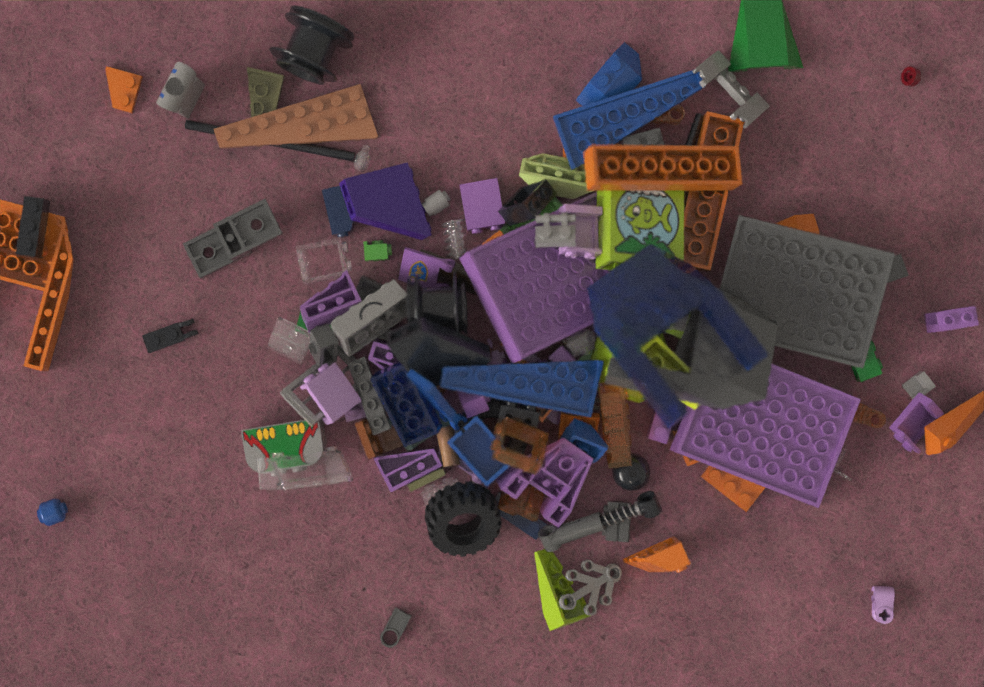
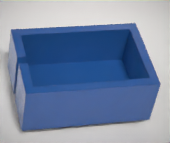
(475, 450)

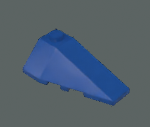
(585, 438)

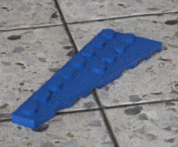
(621, 115)
(548, 385)

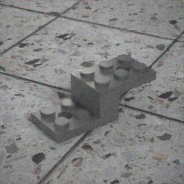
(232, 238)

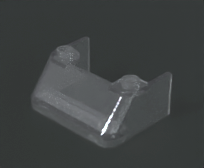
(303, 470)

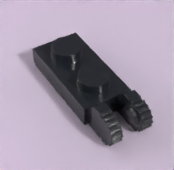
(167, 336)

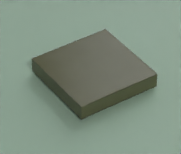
(427, 479)

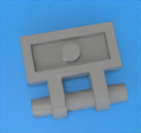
(555, 235)

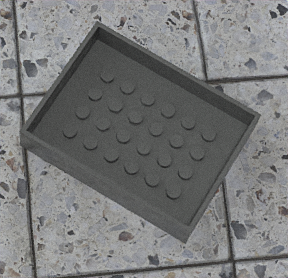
(809, 285)

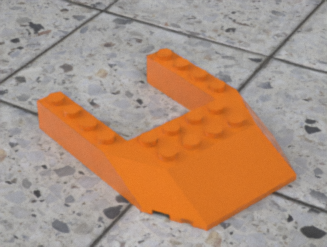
(47, 274)

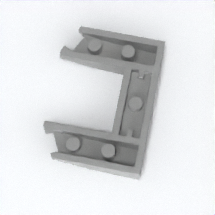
(716, 68)

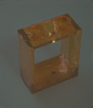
(524, 433)

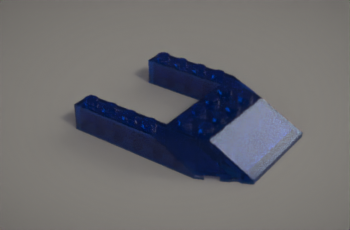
(647, 299)

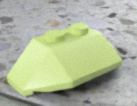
(557, 172)

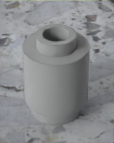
(436, 202)

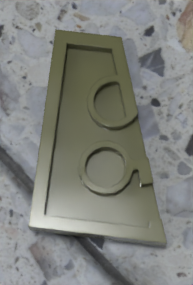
(264, 90)

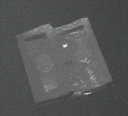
(289, 340)

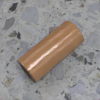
(448, 455)

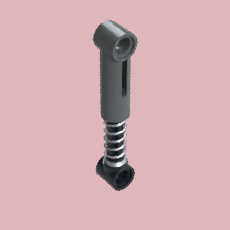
(554, 537)

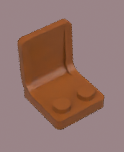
(377, 444)

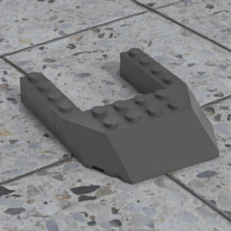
(714, 371)

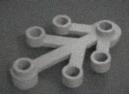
(593, 586)

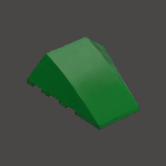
(763, 37)

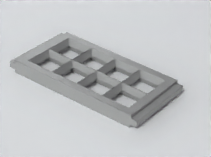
(288, 394)

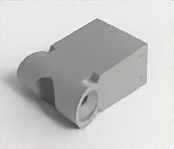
(181, 90)

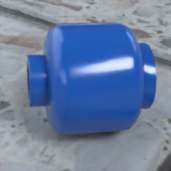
(52, 512)

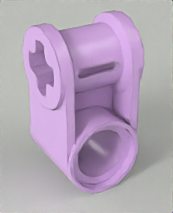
(882, 600)

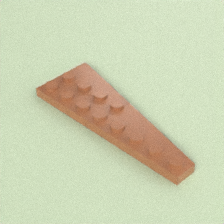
(326, 118)

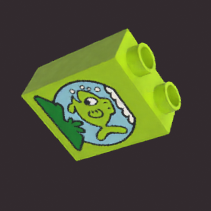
(638, 219)

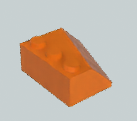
(661, 557)

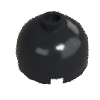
(632, 477)

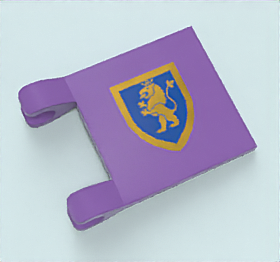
(425, 265)

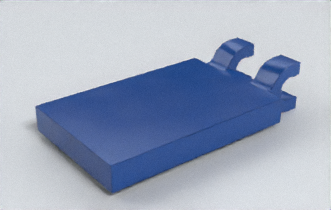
(437, 401)

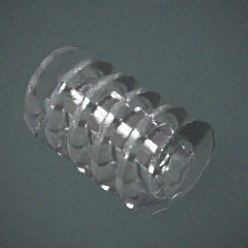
(455, 239)

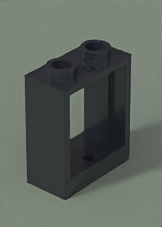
(530, 202)

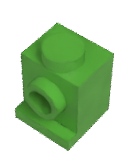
(377, 251)

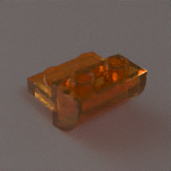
(526, 505)

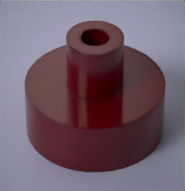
(911, 76)

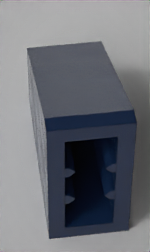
(337, 212)

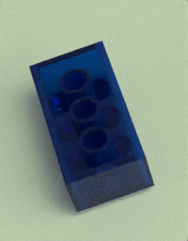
(405, 405)

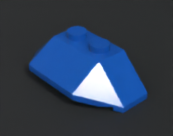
(615, 77)

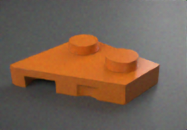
(123, 88)

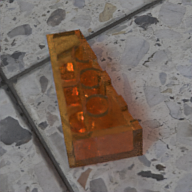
(615, 424)

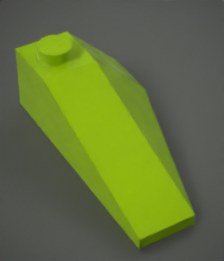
(552, 587)

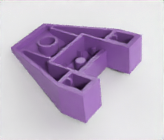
(558, 478)

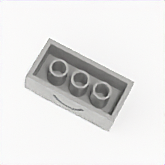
(370, 317)

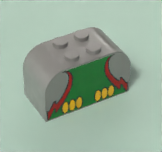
(288, 437)

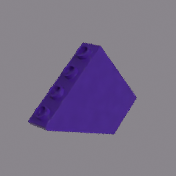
(387, 201)

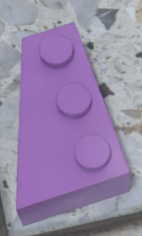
(330, 303)

